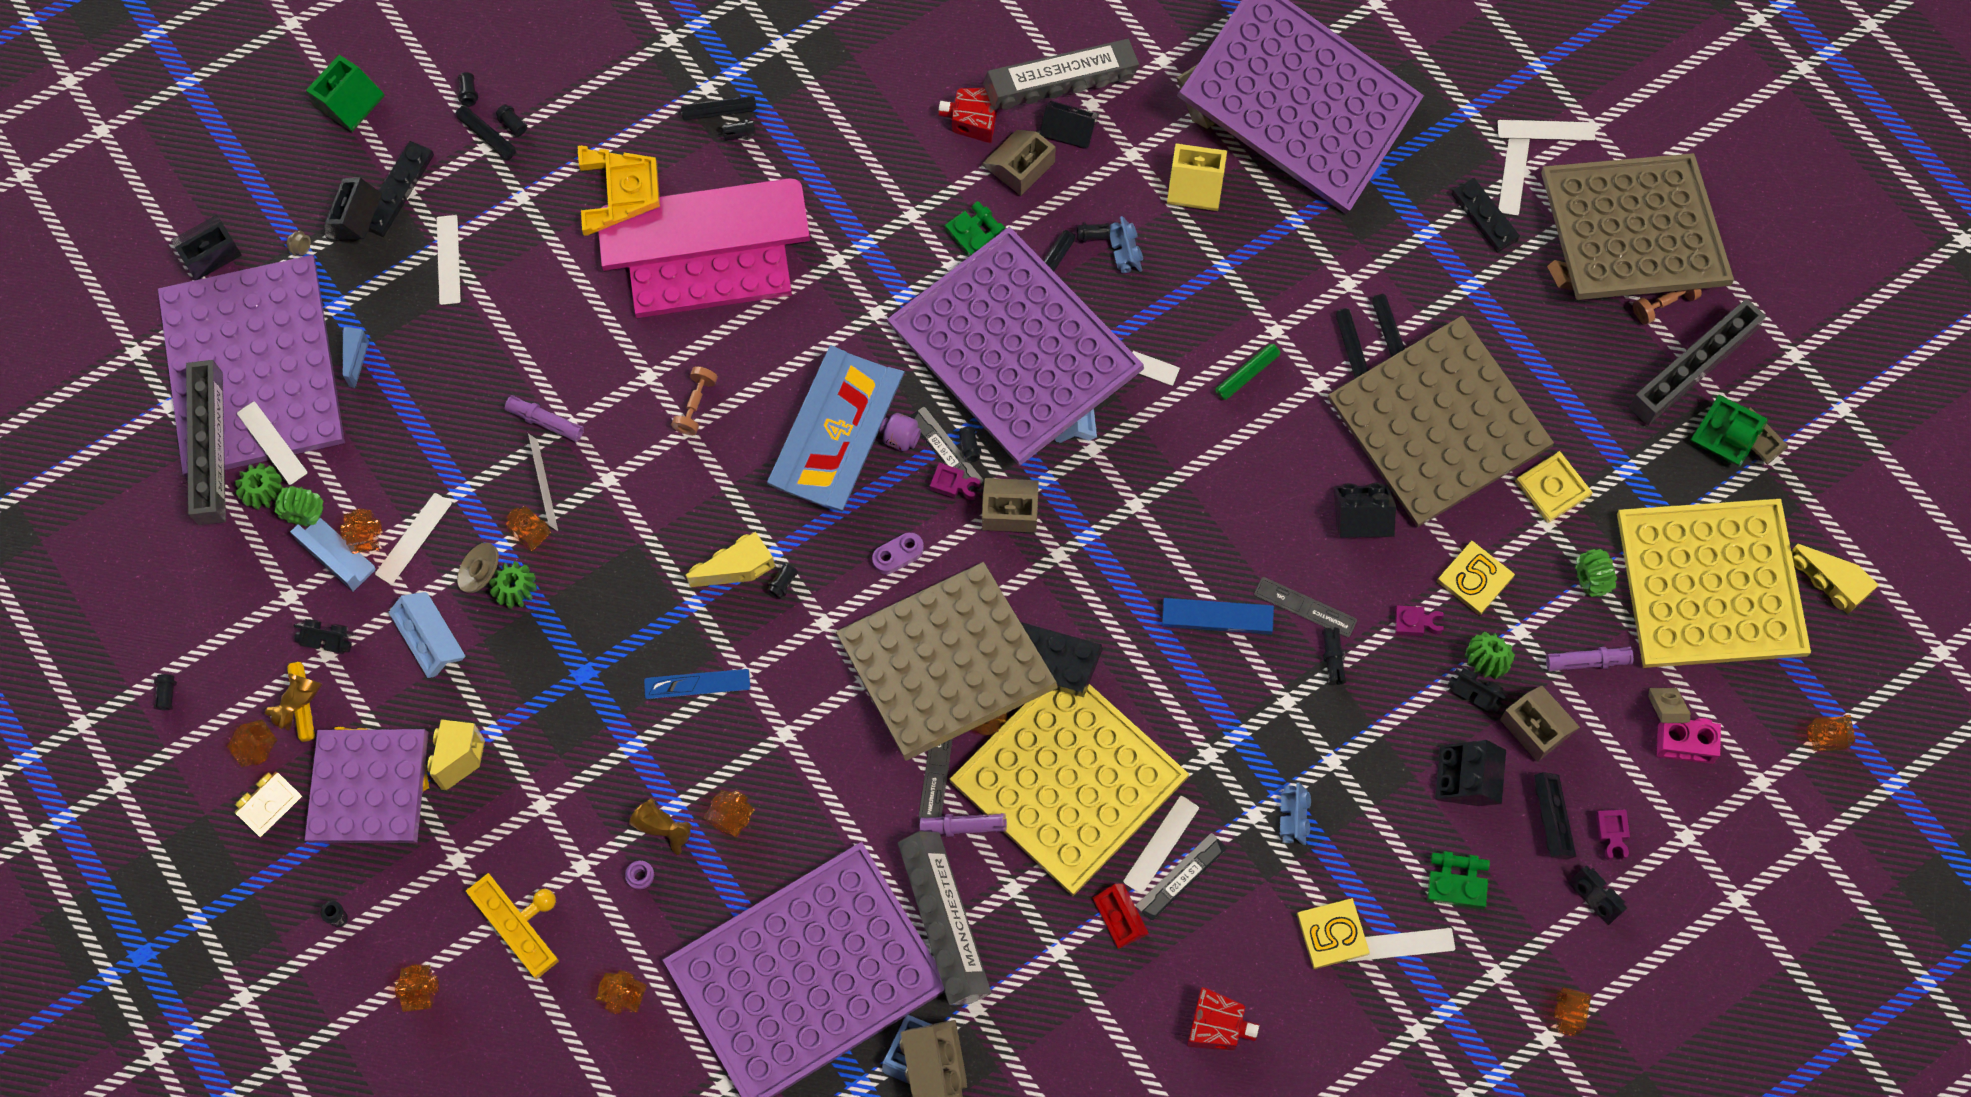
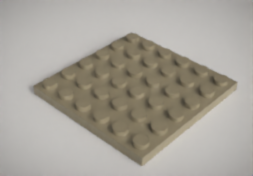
(1636, 226)
(1440, 421)
(945, 661)

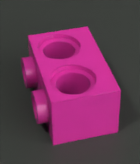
(1689, 746)

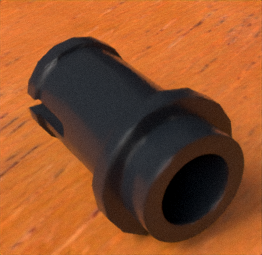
(467, 94)
(506, 115)
(739, 130)
(1093, 232)
(970, 449)
(778, 587)
(164, 692)
(334, 914)

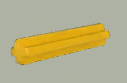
(303, 715)

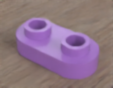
(900, 555)

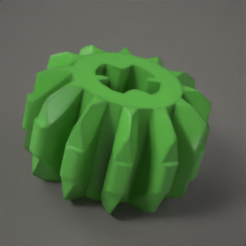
(262, 476)
(299, 506)
(1596, 572)
(523, 582)
(1489, 655)

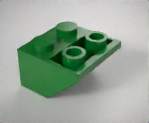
(344, 93)

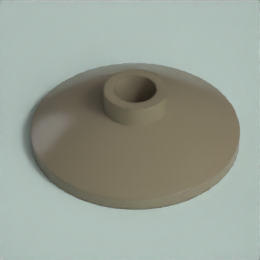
(478, 567)

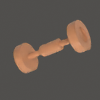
(1645, 310)
(686, 424)

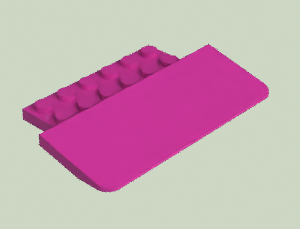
(709, 247)

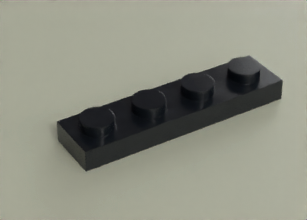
(399, 186)

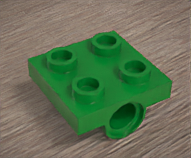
(1729, 430)

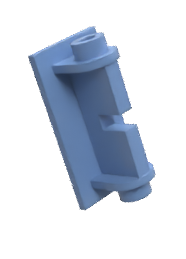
(1130, 254)
(1297, 825)

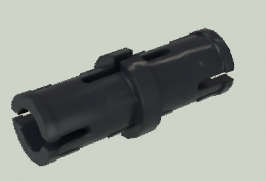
(1334, 656)

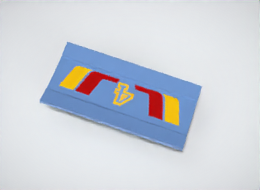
(835, 429)

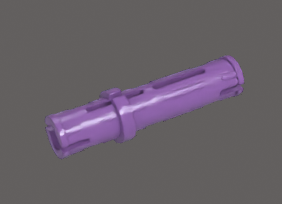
(534, 414)
(1584, 659)
(964, 824)

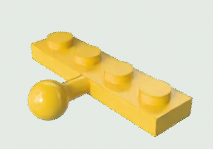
(513, 924)

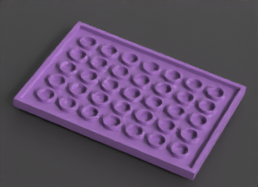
(1301, 98)
(1015, 345)
(273, 350)
(806, 974)

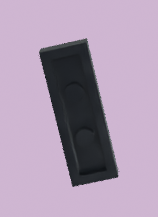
(1485, 215)
(1554, 816)

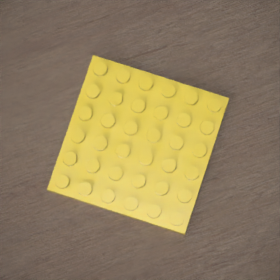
(1713, 583)
(1070, 782)

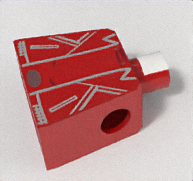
(971, 114)
(1219, 1023)

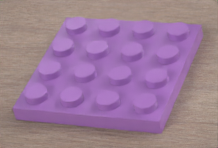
(367, 786)

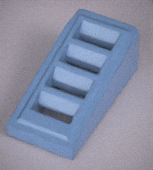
(354, 351)
(893, 1068)

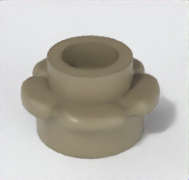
(298, 243)

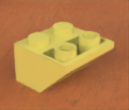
(1196, 177)
(456, 752)

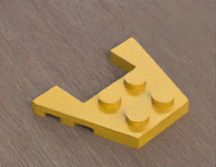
(630, 187)

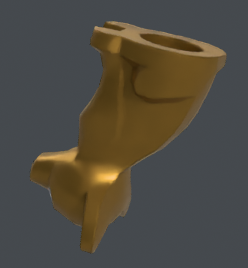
(298, 695)
(655, 822)

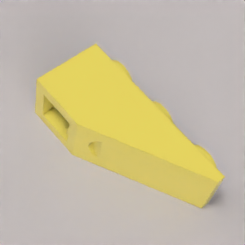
(736, 564)
(1839, 579)

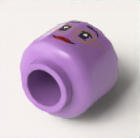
(900, 432)

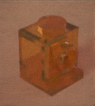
(530, 535)
(1823, 740)
(1571, 1011)

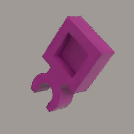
(951, 480)
(1412, 621)
(1613, 828)

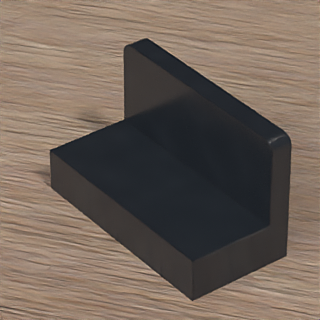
(1068, 124)

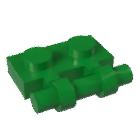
(966, 230)
(1458, 889)

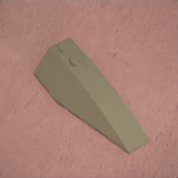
(934, 1060)

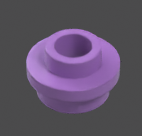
(636, 867)

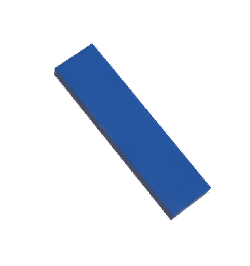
(1217, 616)

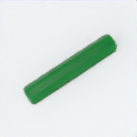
(1247, 371)

